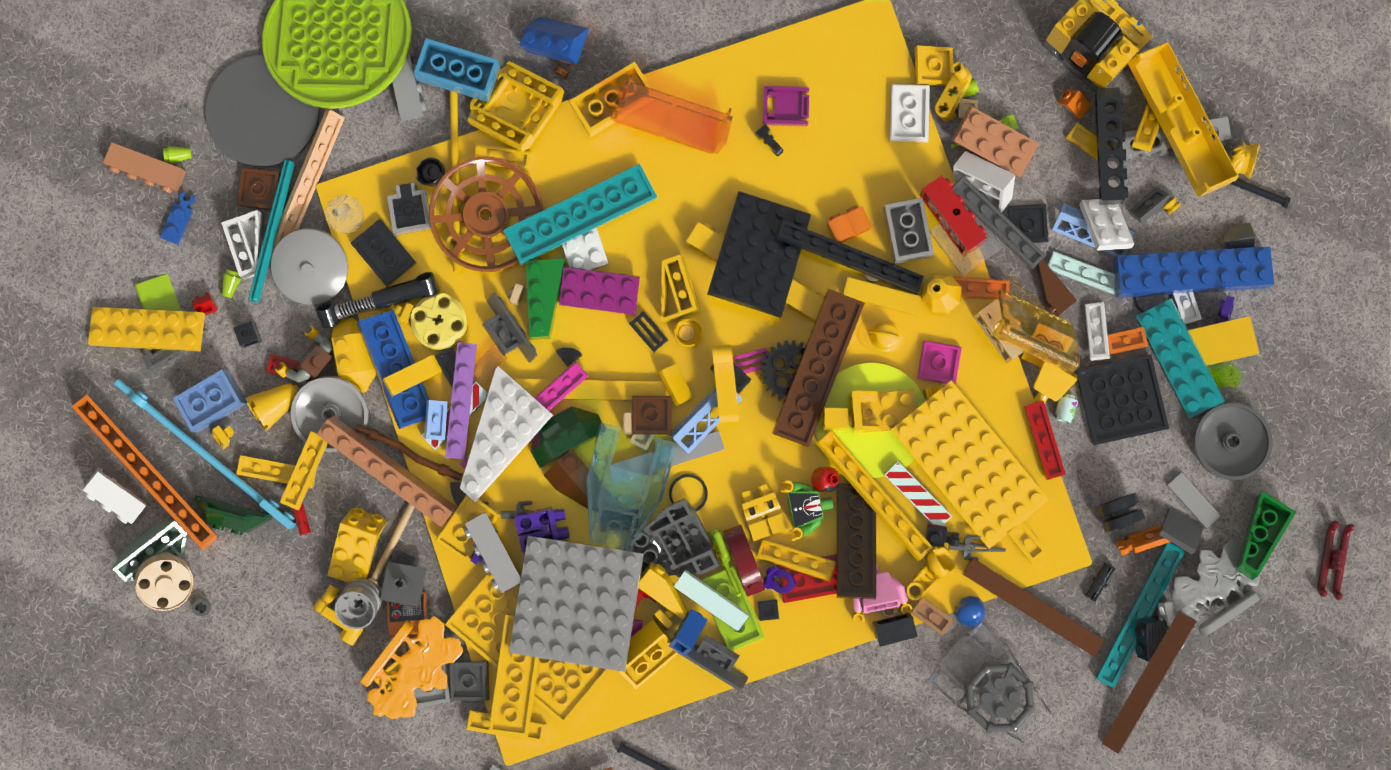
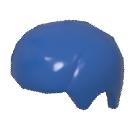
(970, 611)

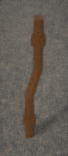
(441, 469)

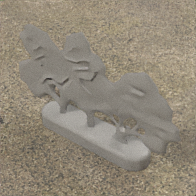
(1216, 580)

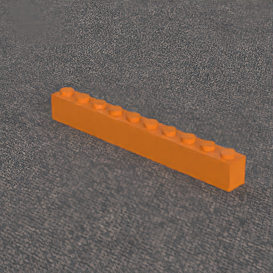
(144, 472)

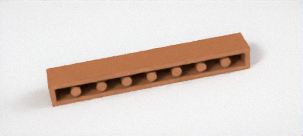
(387, 471)

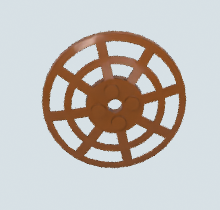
(475, 204)

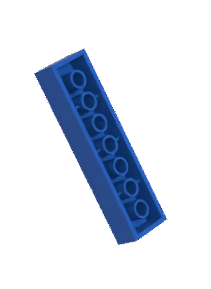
(1193, 272)

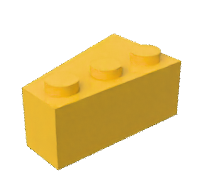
(677, 290)

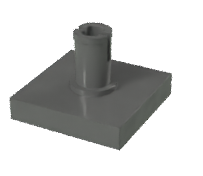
(403, 584)

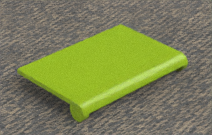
(157, 294)

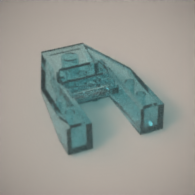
(623, 499)

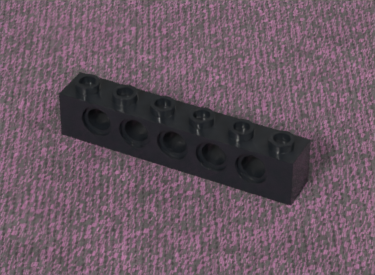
(1107, 194)

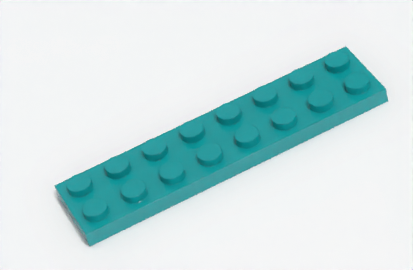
(580, 214)

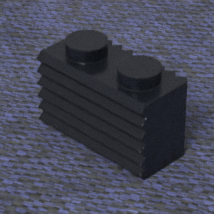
(1149, 634)

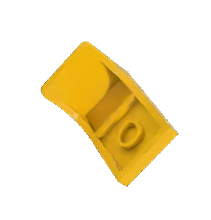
(355, 545)

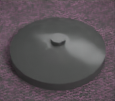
(1232, 441)

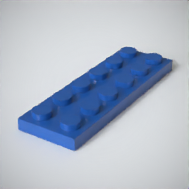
(389, 355)

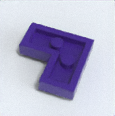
(1226, 308)

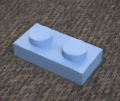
(435, 420)

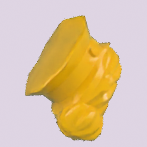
(1245, 158)

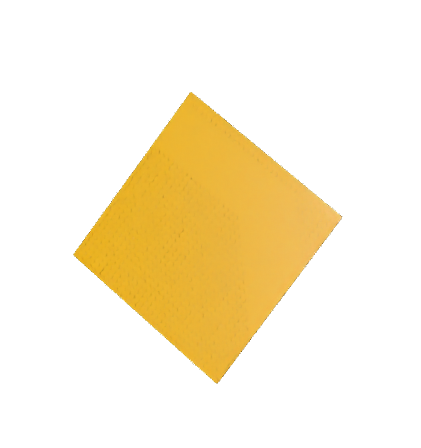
(824, 170)

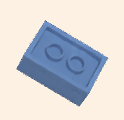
(209, 401)

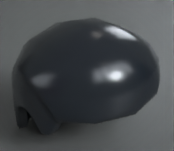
(430, 171)

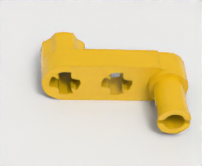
(960, 82)
(324, 607)

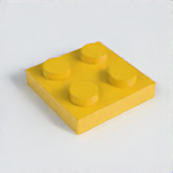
(933, 65)

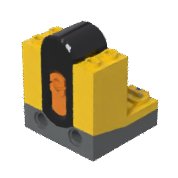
(1096, 41)

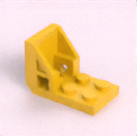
(879, 410)

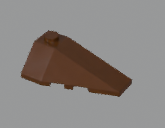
(570, 477)

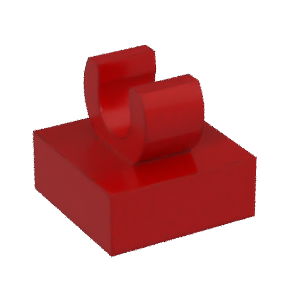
(205, 304)

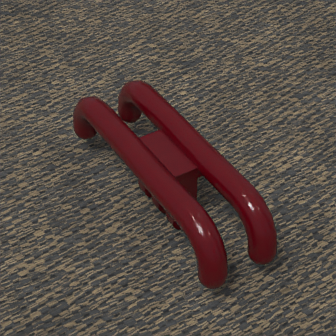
(1334, 560)

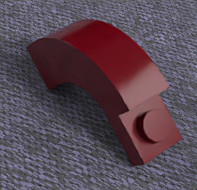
(744, 560)

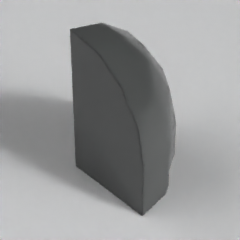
(1240, 237)

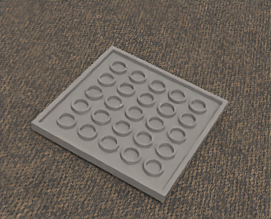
(576, 603)

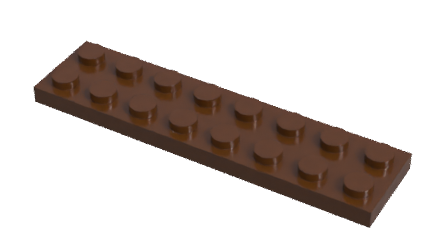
(818, 368)

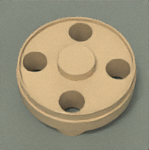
(163, 582)

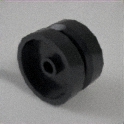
(1120, 513)

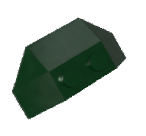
(564, 432)
(231, 516)

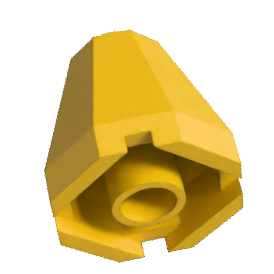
(946, 298)

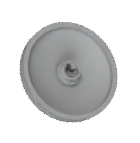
(309, 266)
(327, 398)

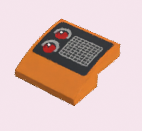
(399, 613)

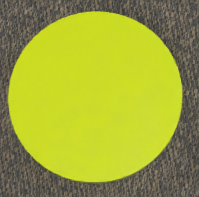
(873, 450)

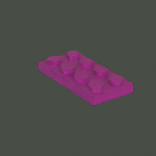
(599, 290)

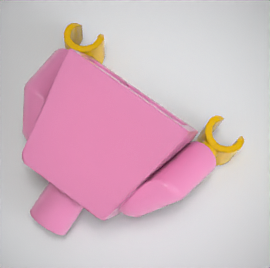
(888, 595)

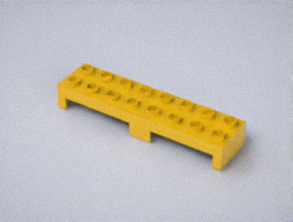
(1182, 119)

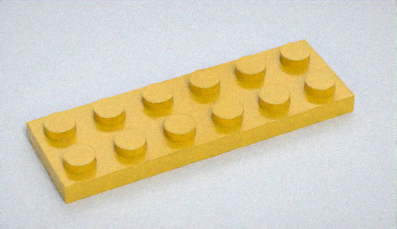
(146, 329)
(513, 689)

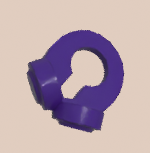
(770, 583)

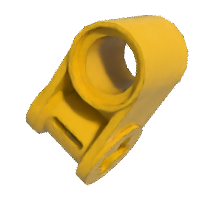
(922, 582)

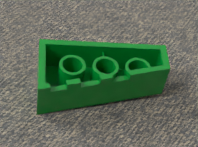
(543, 290)
(1264, 531)

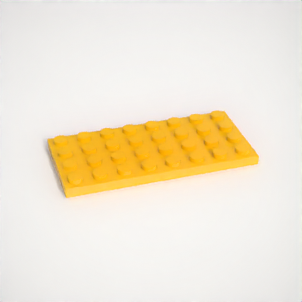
(969, 464)
(480, 623)

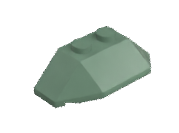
(160, 538)

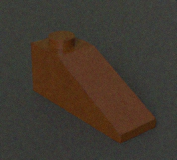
(1054, 292)

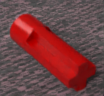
(301, 520)

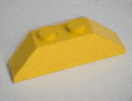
(352, 355)

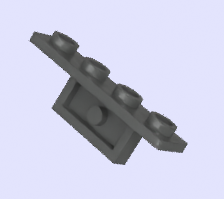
(505, 330)
(717, 661)

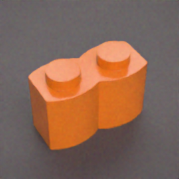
(849, 225)

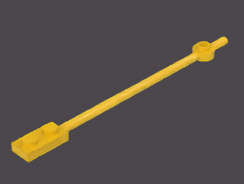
(454, 177)

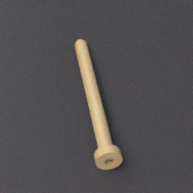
(391, 545)

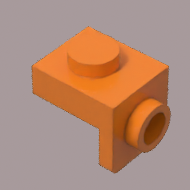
(1075, 103)

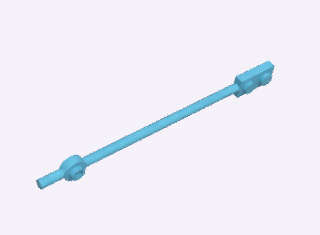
(270, 506)

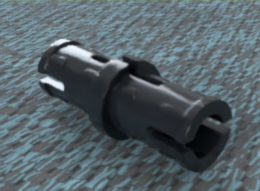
(1100, 582)

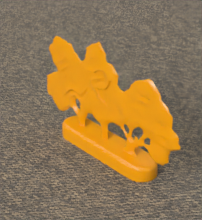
(417, 668)

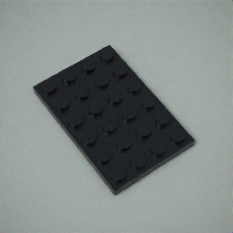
(752, 263)

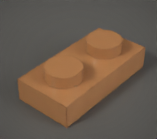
(932, 616)

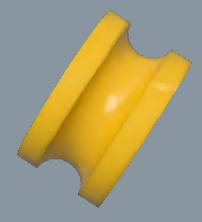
(1172, 205)

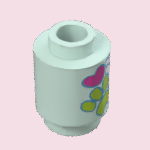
(1066, 408)

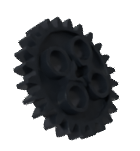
(787, 354)

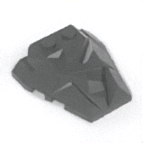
(677, 542)

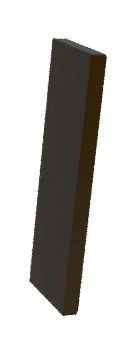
(855, 545)

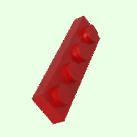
(1044, 440)

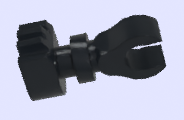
(768, 139)

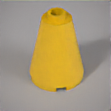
(272, 404)

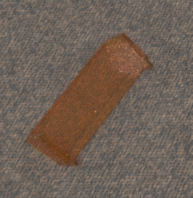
(671, 117)

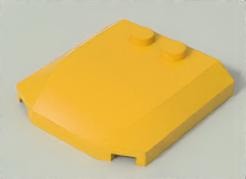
(517, 107)

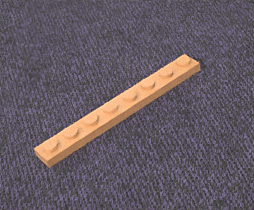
(309, 174)

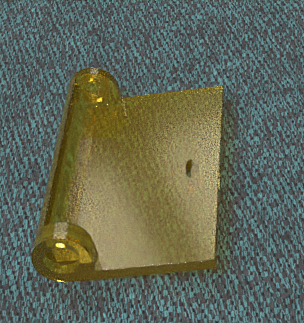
(1037, 332)

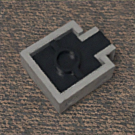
(409, 209)

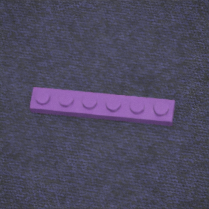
(461, 400)

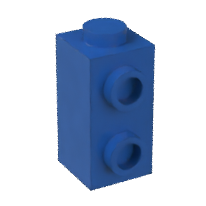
(688, 632)

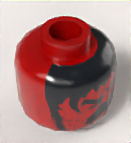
(825, 479)

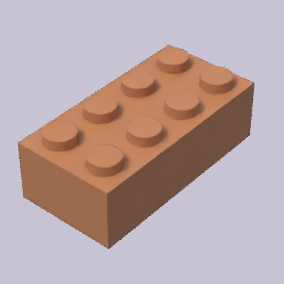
(994, 141)

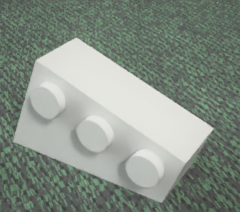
(987, 178)
(245, 241)
(113, 496)

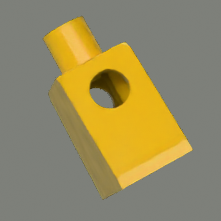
(1052, 382)

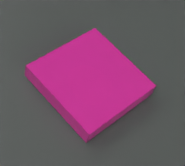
(939, 362)

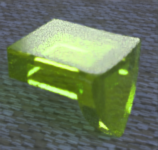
(1227, 376)

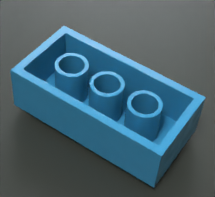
(457, 70)

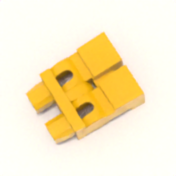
(775, 518)

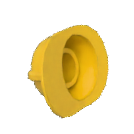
(880, 335)

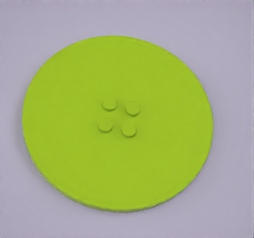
(336, 49)

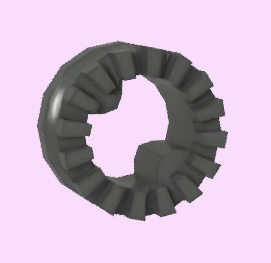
(204, 602)

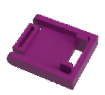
(789, 106)

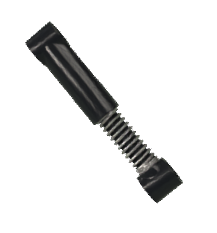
(423, 286)

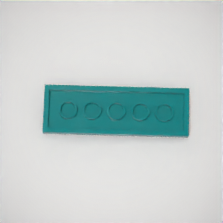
(1180, 358)

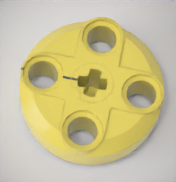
(439, 321)

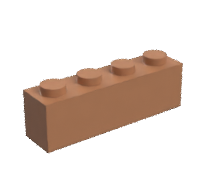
(144, 167)

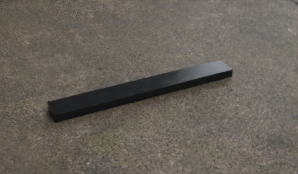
(849, 257)

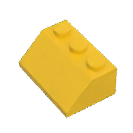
(647, 654)

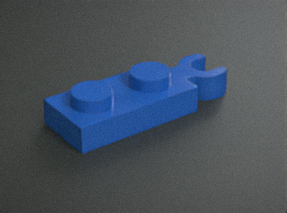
(177, 220)

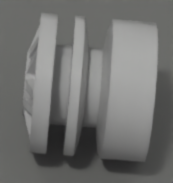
(356, 612)

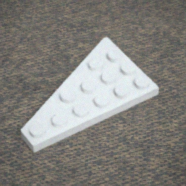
(505, 428)

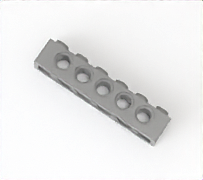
(1220, 125)

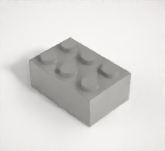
(908, 231)

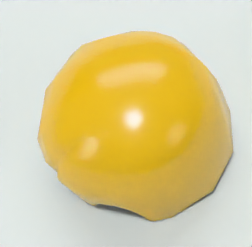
(688, 332)
(940, 561)

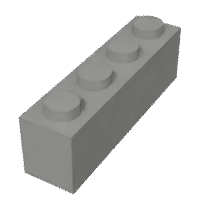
(408, 91)
(493, 552)

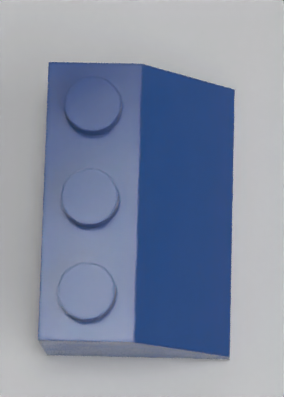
(554, 39)

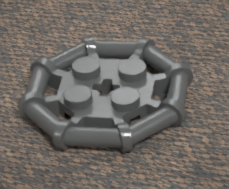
(1011, 697)

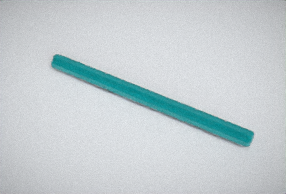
(271, 231)

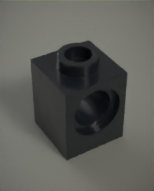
(247, 334)

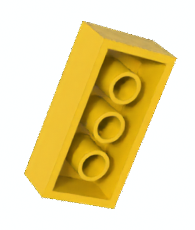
(597, 103)

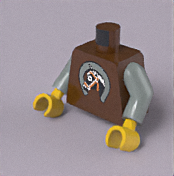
(311, 362)

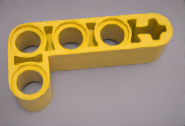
(725, 384)

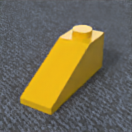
(659, 586)

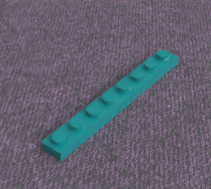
(1142, 608)

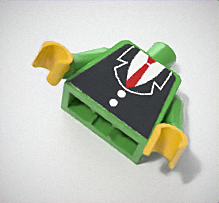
(805, 507)

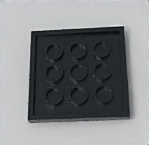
(1122, 399)

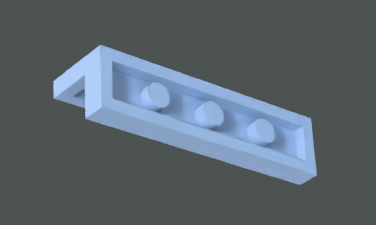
(1075, 217)
(694, 417)

